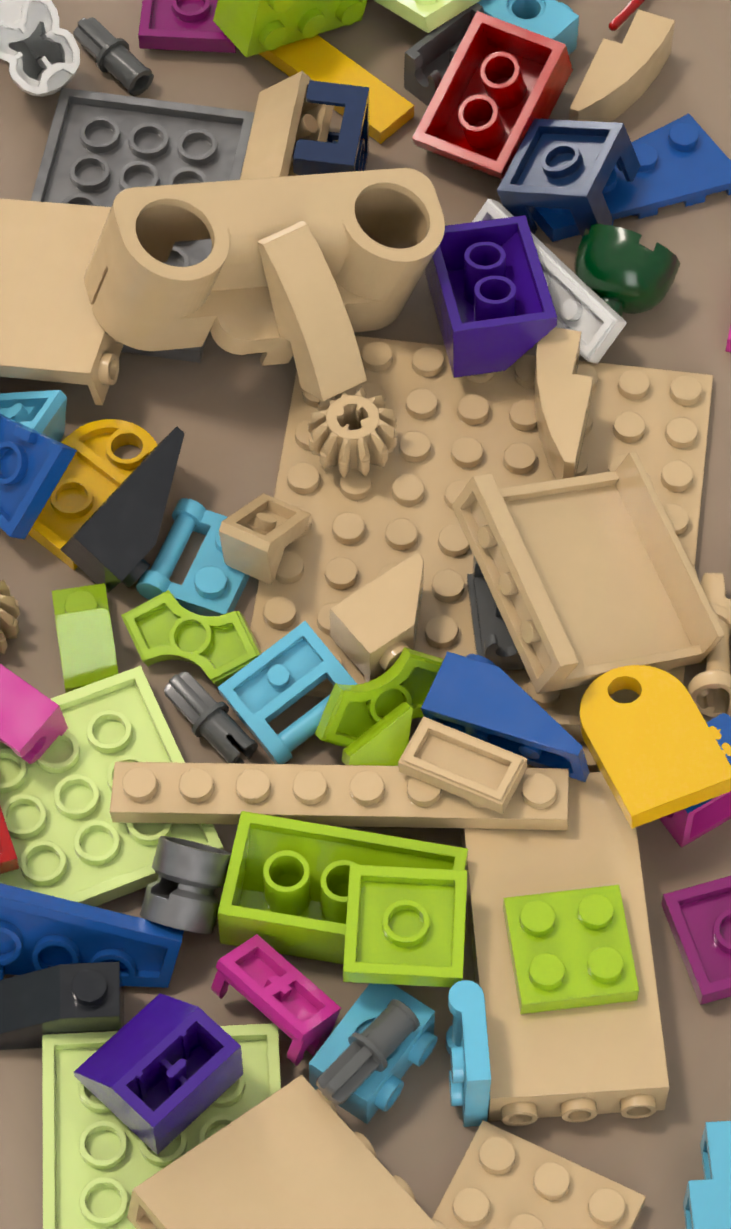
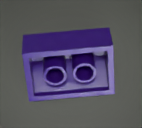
(489, 294)

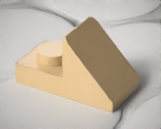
(258, 534)

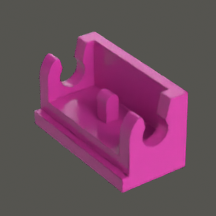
(27, 717)
(279, 994)

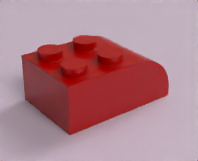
(493, 94)

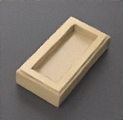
(462, 765)

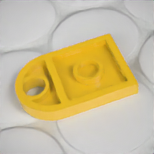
(88, 480)
(654, 749)

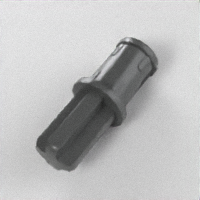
(113, 56)
(209, 718)
(367, 1052)

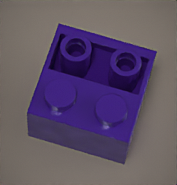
(163, 1069)

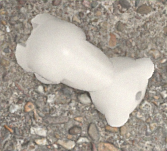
(35, 47)

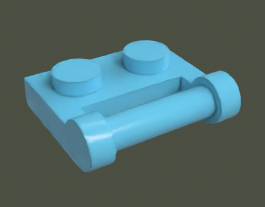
(210, 584)
(277, 682)
(469, 1052)

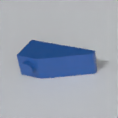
(489, 705)

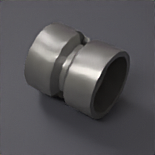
(185, 885)

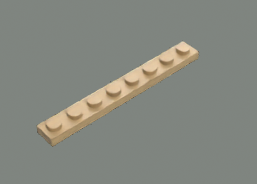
(324, 796)

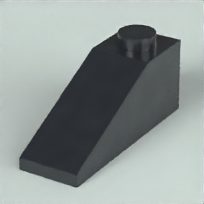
(127, 525)
(60, 1002)

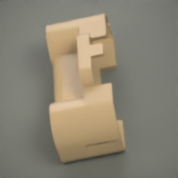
(369, 224)

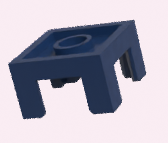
(343, 150)
(567, 168)

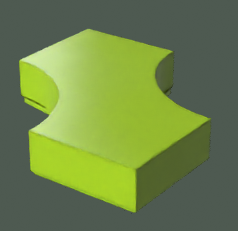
(170, 632)
(358, 707)

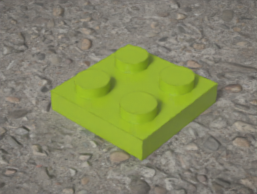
(405, 926)
(570, 949)

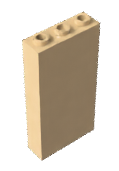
(578, 1057)

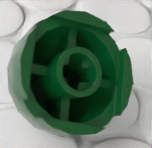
(623, 270)

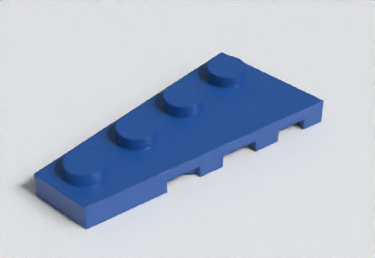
(675, 167)
(28, 474)
(53, 931)

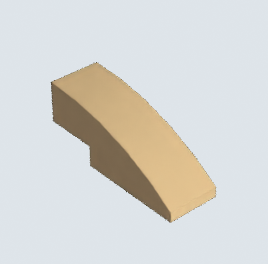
(624, 70)
(311, 312)
(561, 400)

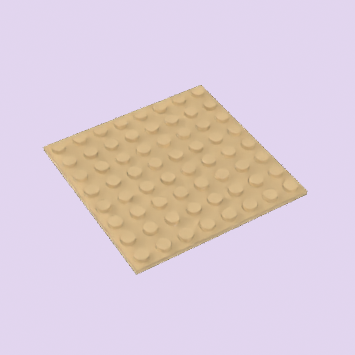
(444, 438)

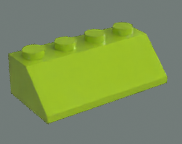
(293, 881)

